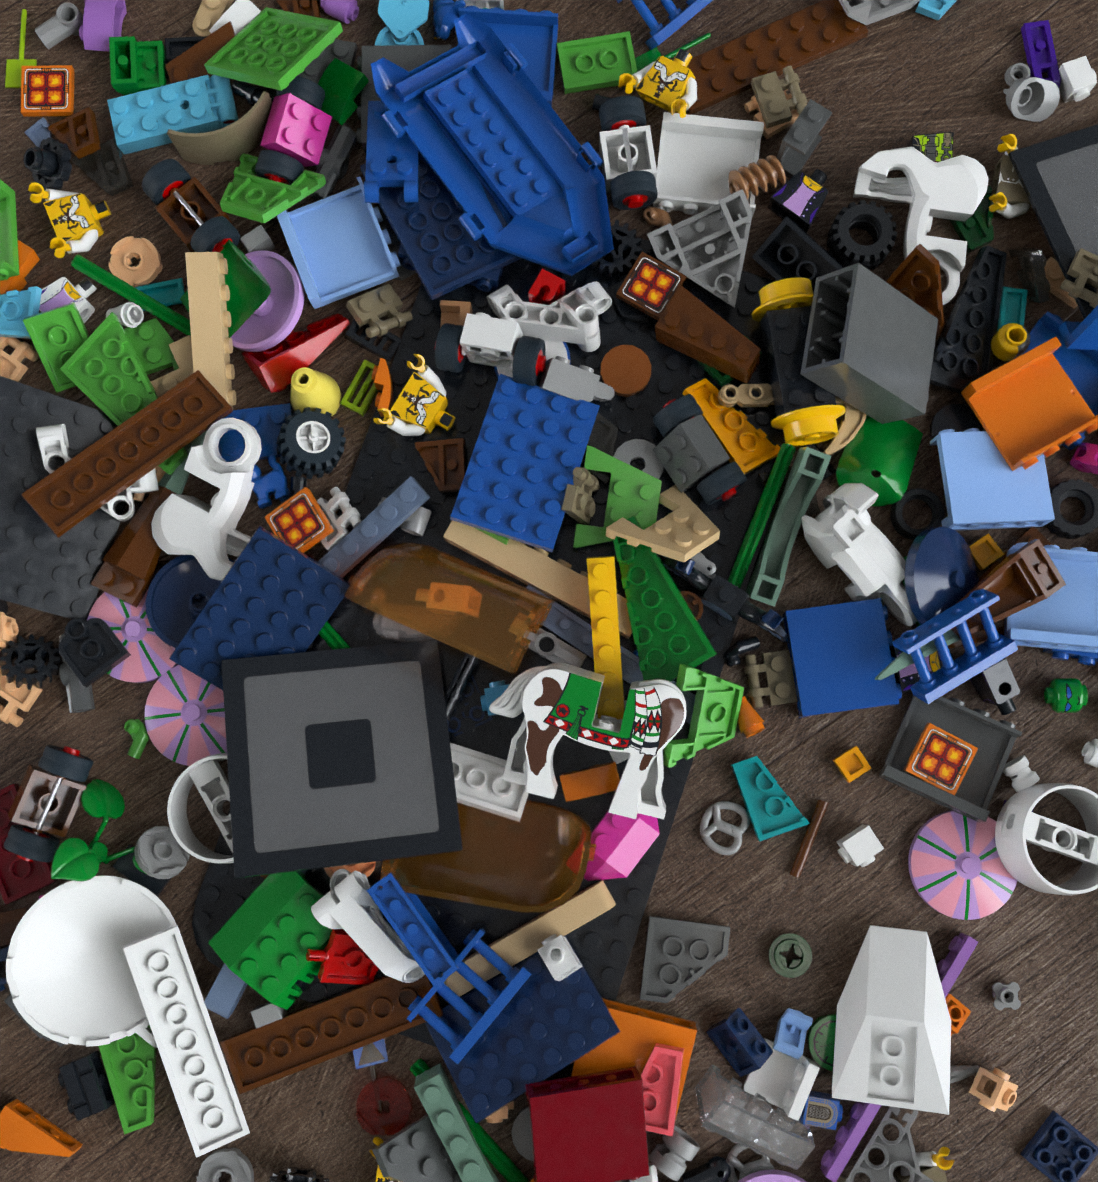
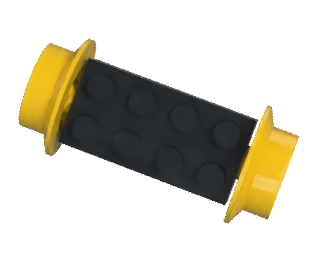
(801, 406)

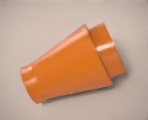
(749, 720)

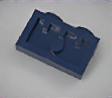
(740, 1043)

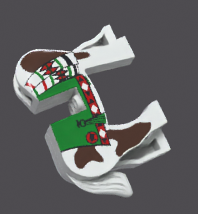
(565, 702)

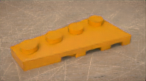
(737, 436)

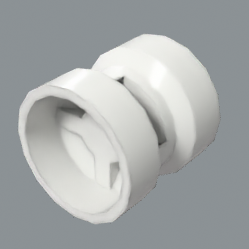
(1020, 773)

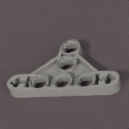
(896, 1152)

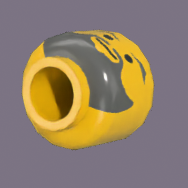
(1010, 341)

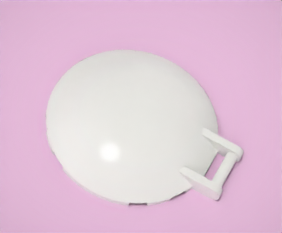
(71, 962)

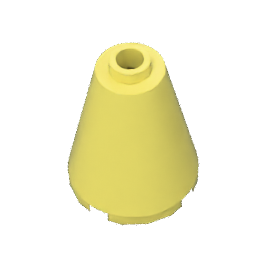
(314, 390)

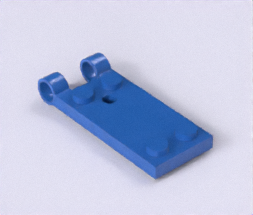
(386, 147)

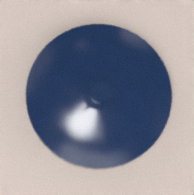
(938, 572)
(178, 597)

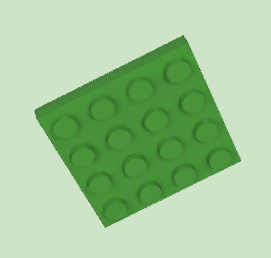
(274, 48)

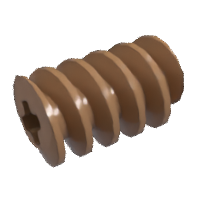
(756, 176)

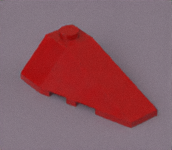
(298, 350)

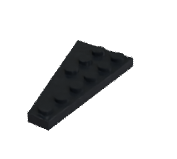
(965, 342)

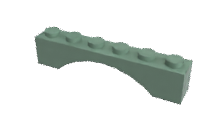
(798, 492)
(451, 1126)

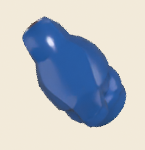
(444, 15)

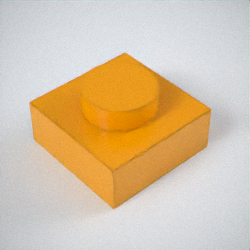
(985, 551)
(852, 764)

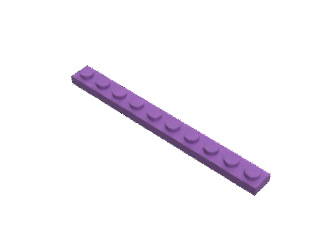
(863, 1113)

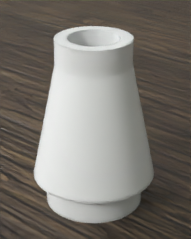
(128, 314)

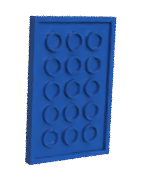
(524, 463)

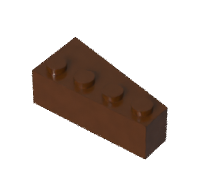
(707, 337)

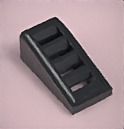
(361, 342)

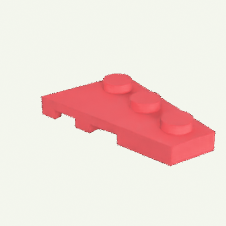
(661, 1088)

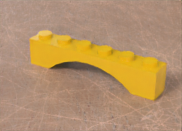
(606, 634)

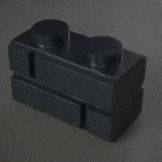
(86, 1086)

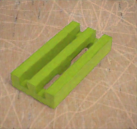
(353, 386)

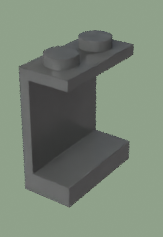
(802, 138)

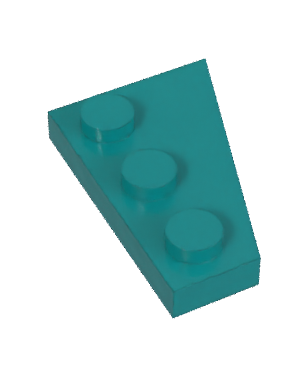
(765, 801)

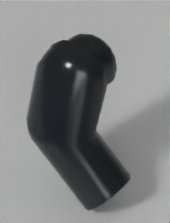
(740, 647)

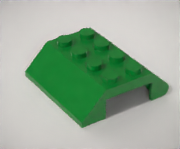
(271, 935)

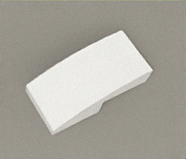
(239, 14)

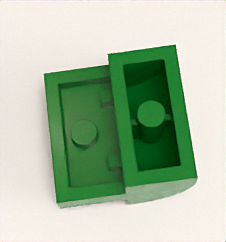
(136, 64)

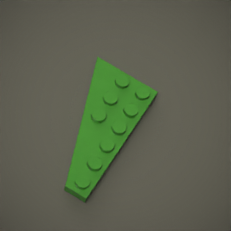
(114, 377)
(132, 1080)

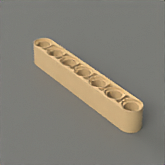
(529, 937)

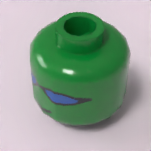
(1066, 695)

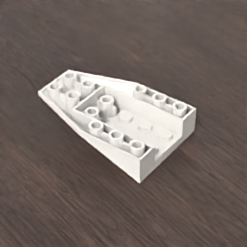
(893, 1025)

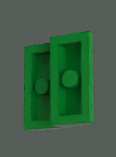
(341, 86)

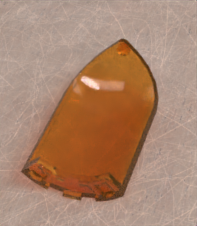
(451, 601)
(505, 861)

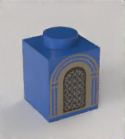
(821, 1111)

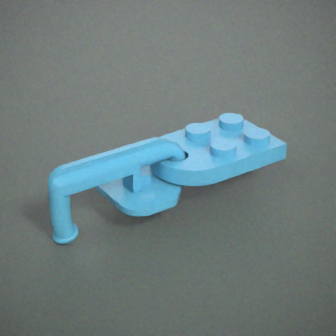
(402, 21)

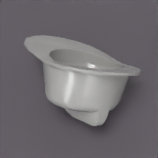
(1032, 98)

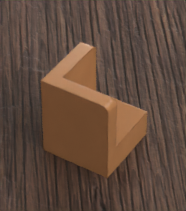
(454, 312)

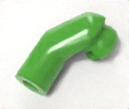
(139, 735)

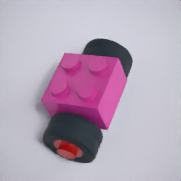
(293, 132)

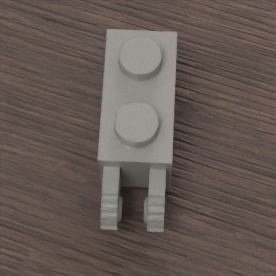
(574, 381)

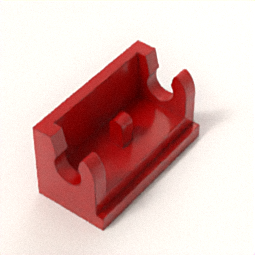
(546, 288)

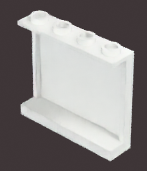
(697, 160)

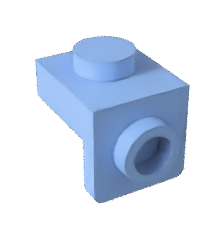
(792, 1033)

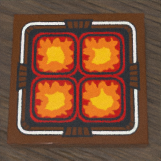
(650, 286)

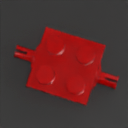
(343, 961)

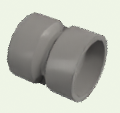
(673, 1153)

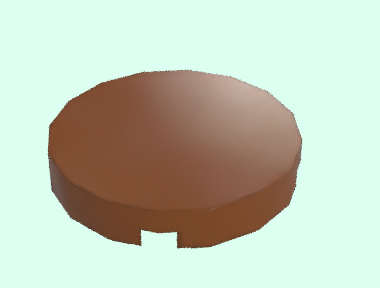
(626, 370)

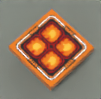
(47, 90)
(300, 521)
(940, 759)

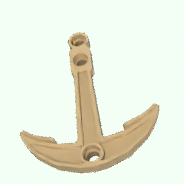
(848, 428)

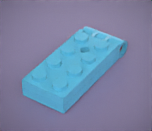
(184, 106)

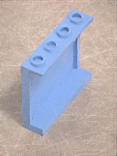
(339, 246)
(984, 489)
(1069, 615)

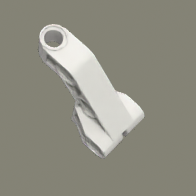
(573, 315)
(54, 443)
(354, 910)

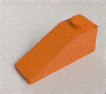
(30, 1132)

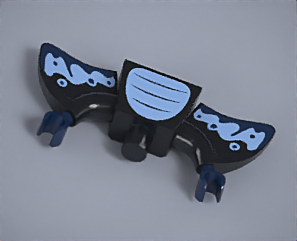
(726, 598)

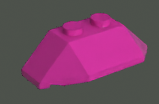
(620, 845)

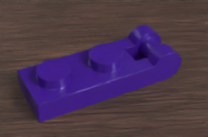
(1040, 50)

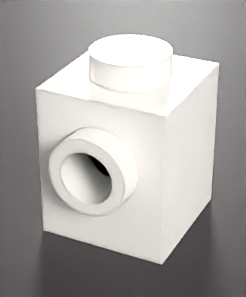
(1076, 79)
(859, 846)
(559, 957)

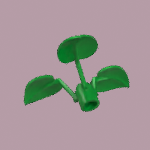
(73, 857)

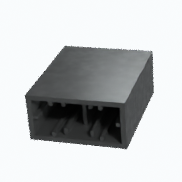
(869, 345)

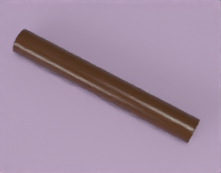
(809, 838)

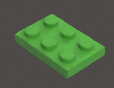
(595, 61)
(56, 338)

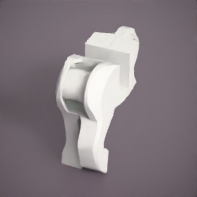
(932, 189)
(205, 531)
(849, 539)

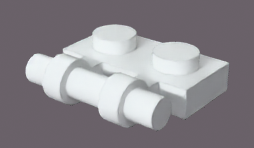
(339, 524)

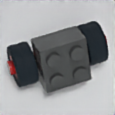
(694, 453)

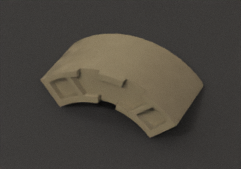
(226, 142)

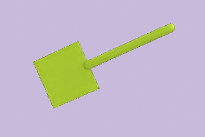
(14, 66)

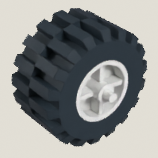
(310, 443)

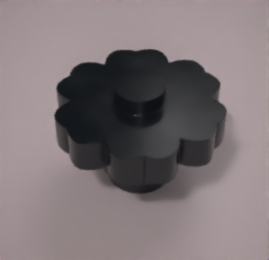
(49, 163)

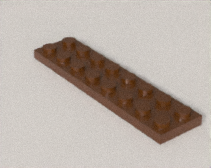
(781, 44)
(126, 453)
(324, 1030)

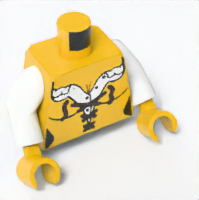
(665, 83)
(72, 218)
(419, 404)

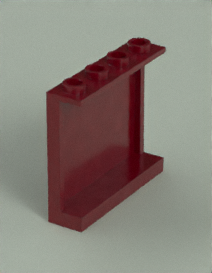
(589, 1127)

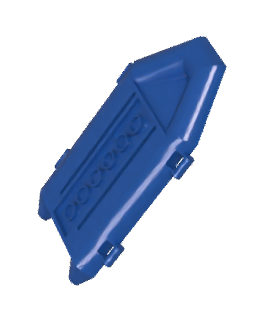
(492, 126)

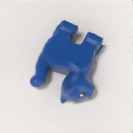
(269, 484)

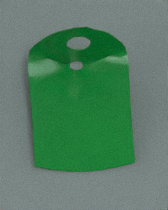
(246, 287)
(883, 448)

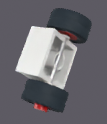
(627, 153)
(493, 344)

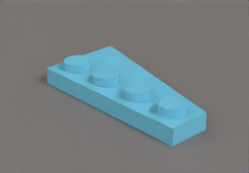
(14, 308)

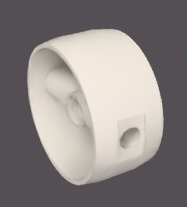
(214, 790)
(1019, 825)

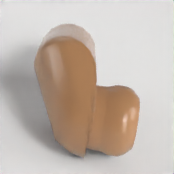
(657, 217)

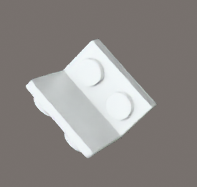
(784, 1081)

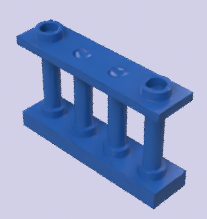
(676, 16)
(974, 658)
(496, 999)

